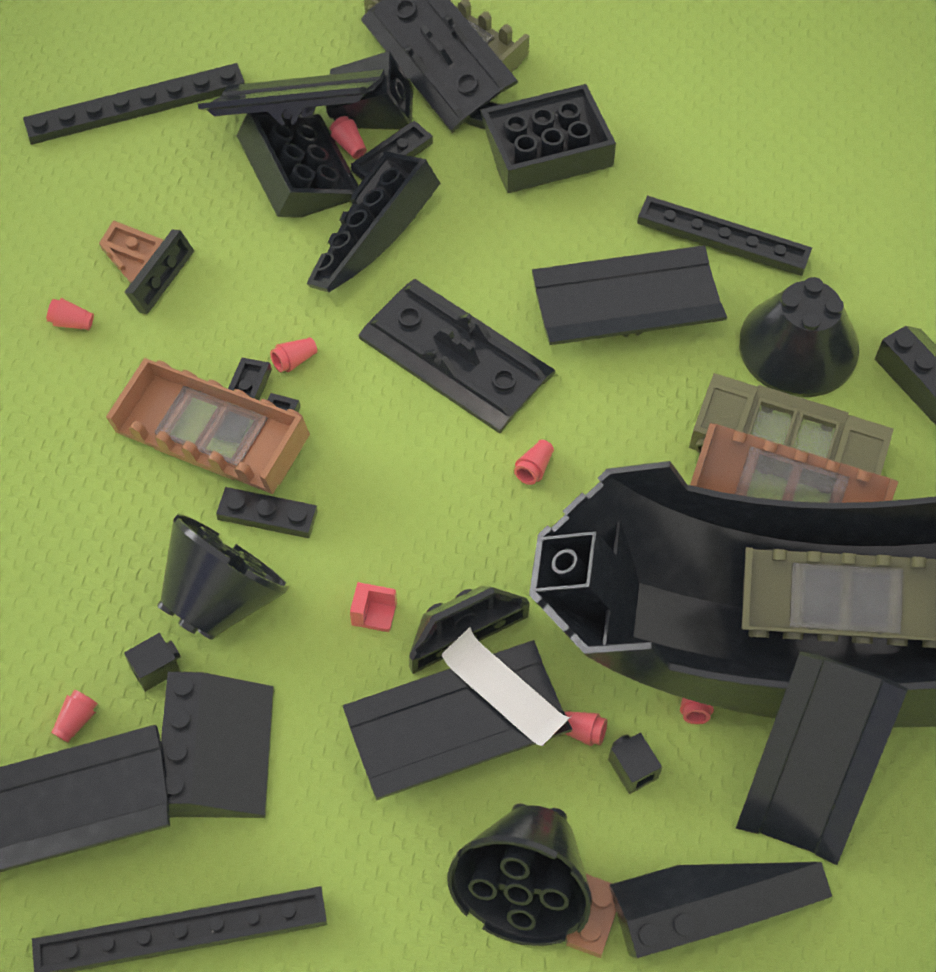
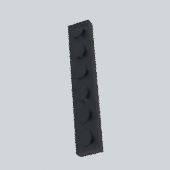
(724, 235)

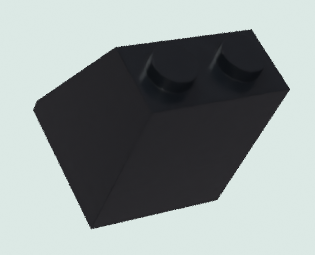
(384, 107)

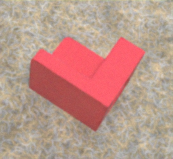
(373, 607)

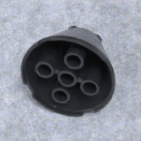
(800, 340)
(212, 582)
(523, 878)

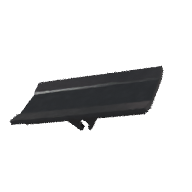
(440, 55)
(294, 96)
(627, 295)
(456, 354)
(440, 725)
(821, 755)
(82, 797)

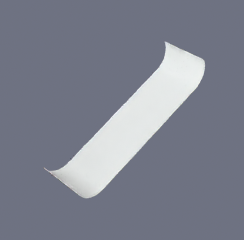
(503, 689)

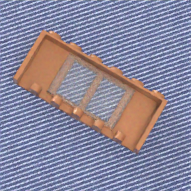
(209, 425)
(769, 470)

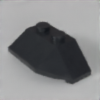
(481, 609)

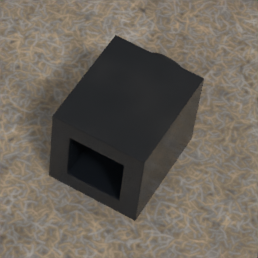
(152, 661)
(634, 762)

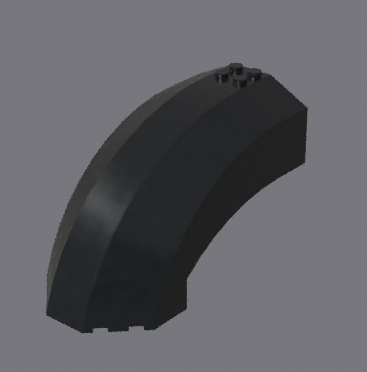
(655, 586)

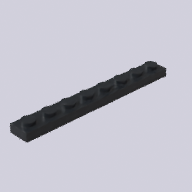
(131, 104)
(179, 931)

